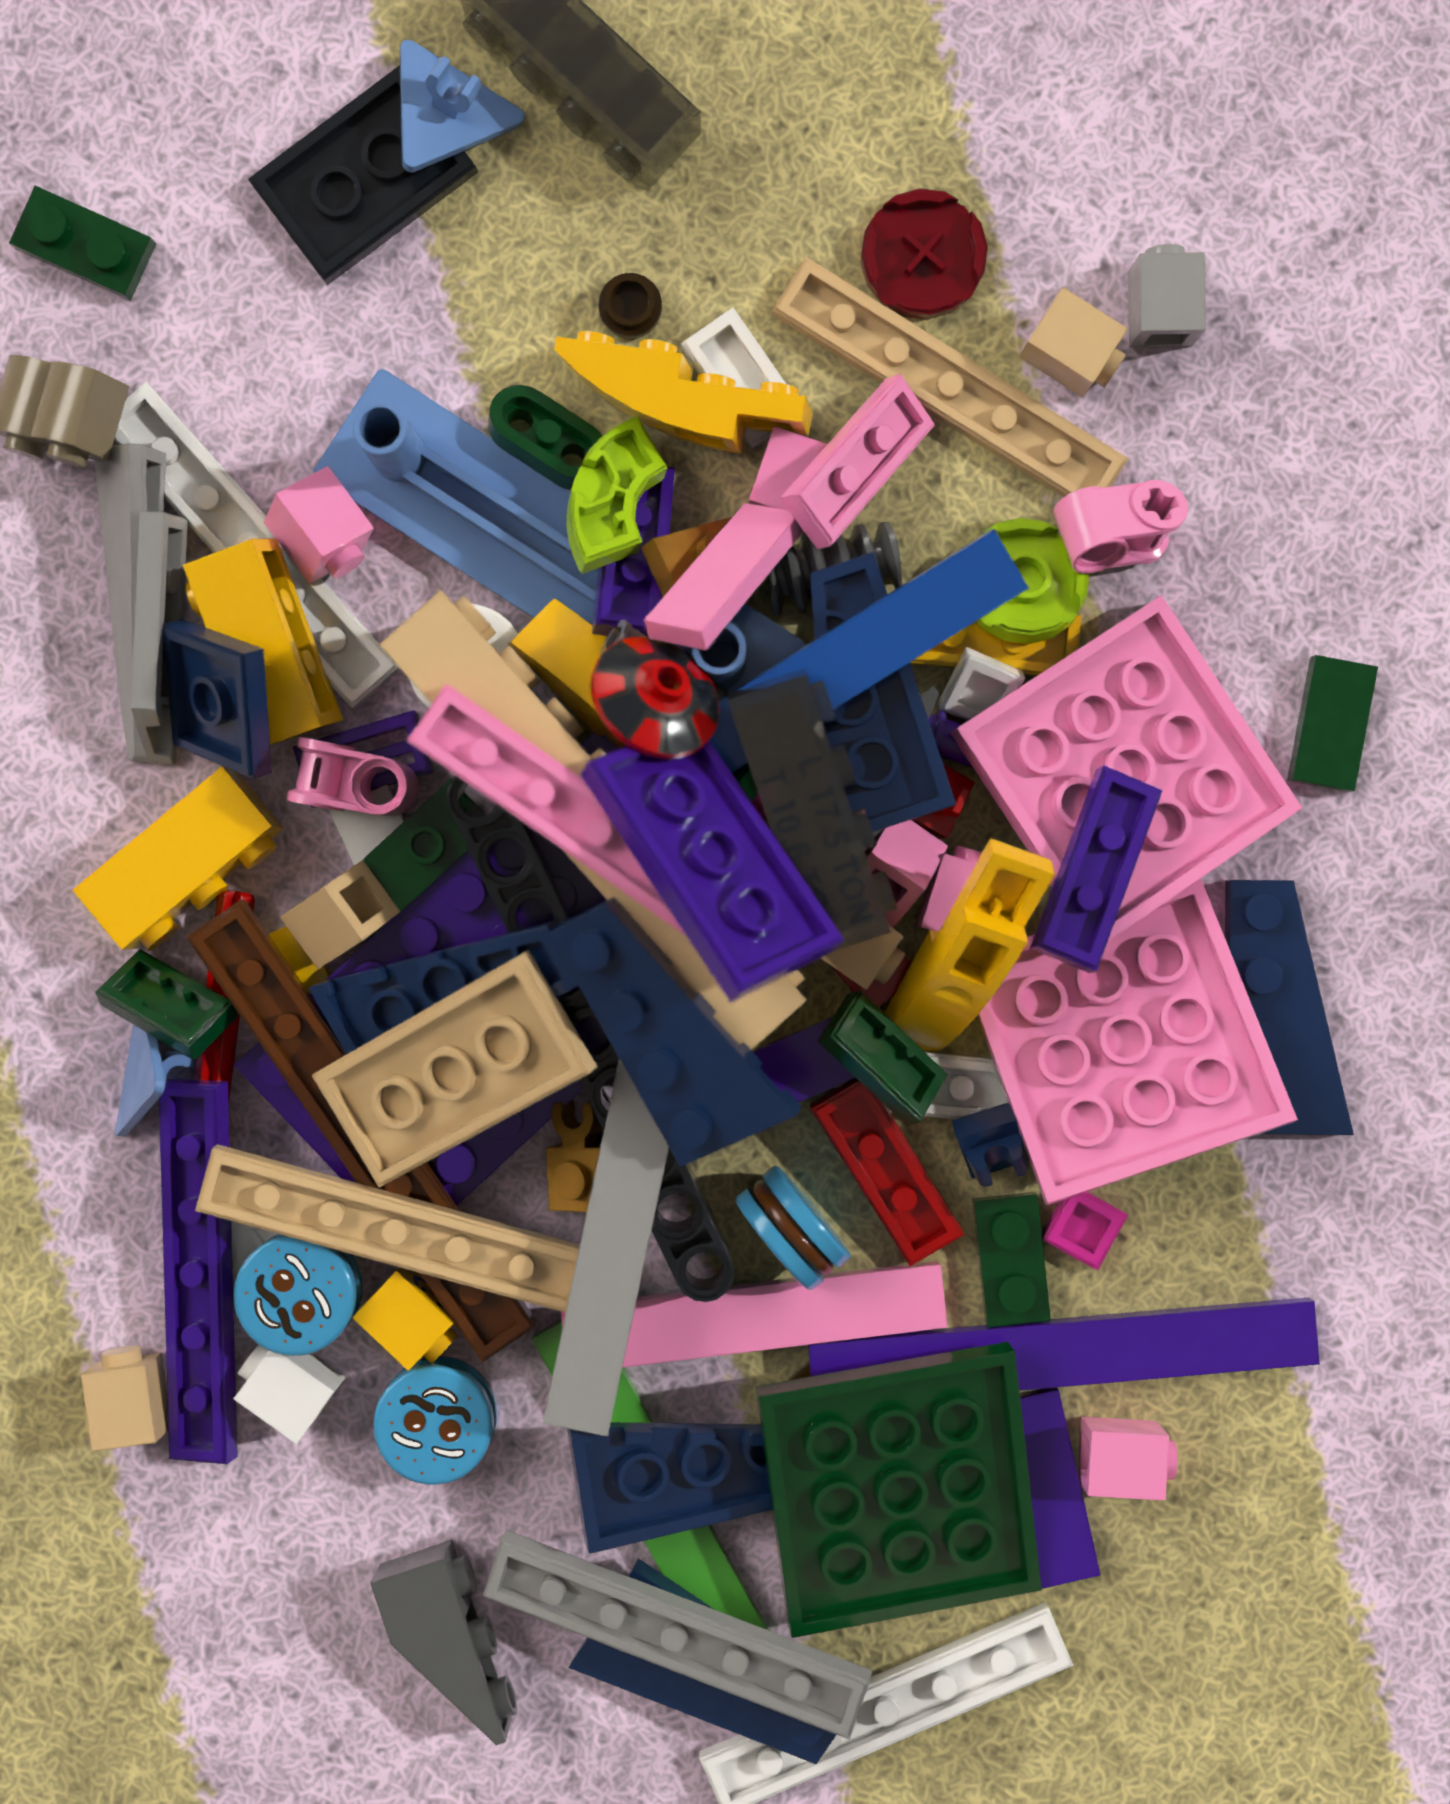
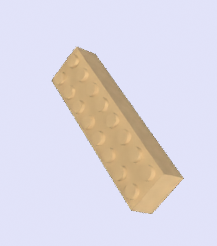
(450, 647)

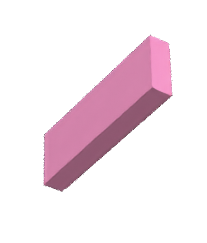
(857, 462)
(723, 577)

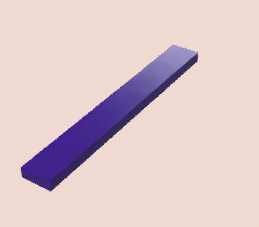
(1112, 1345)

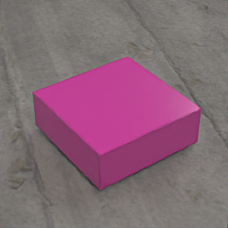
(1084, 1228)

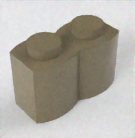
(59, 410)

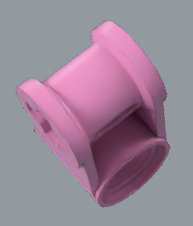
(1119, 524)
(341, 779)

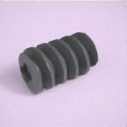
(793, 571)

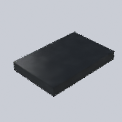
(346, 185)

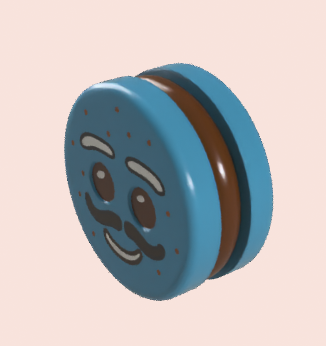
(792, 1228)
(297, 1295)
(435, 1420)

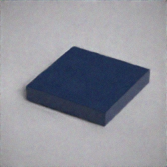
(217, 697)

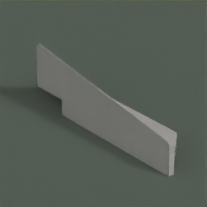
(144, 588)

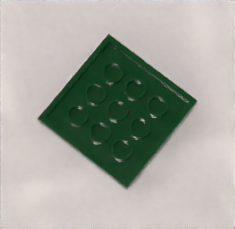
(899, 1488)

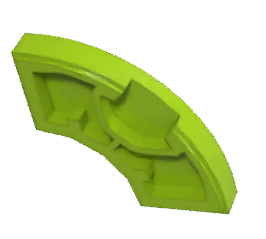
(607, 493)

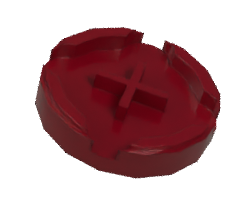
(923, 254)

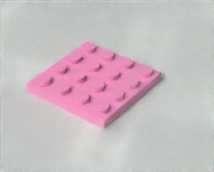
(1152, 712)
(1135, 1058)

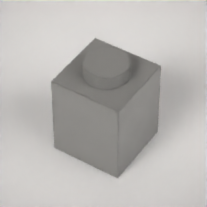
(1166, 297)

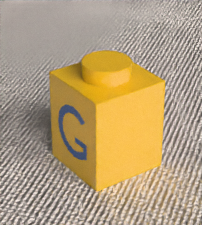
(407, 1319)

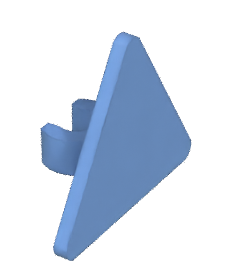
(446, 109)
(144, 1078)

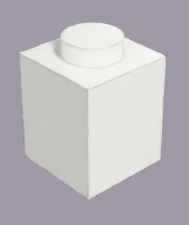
(286, 1389)

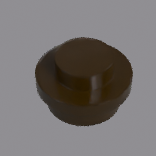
(630, 305)

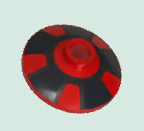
(655, 697)

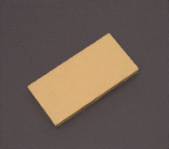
(454, 1069)

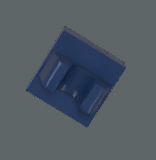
(991, 1143)

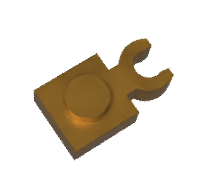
(573, 1163)

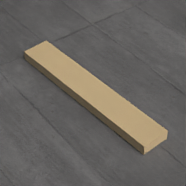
(946, 382)
(388, 1227)

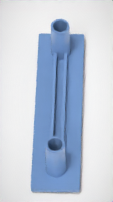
(497, 517)

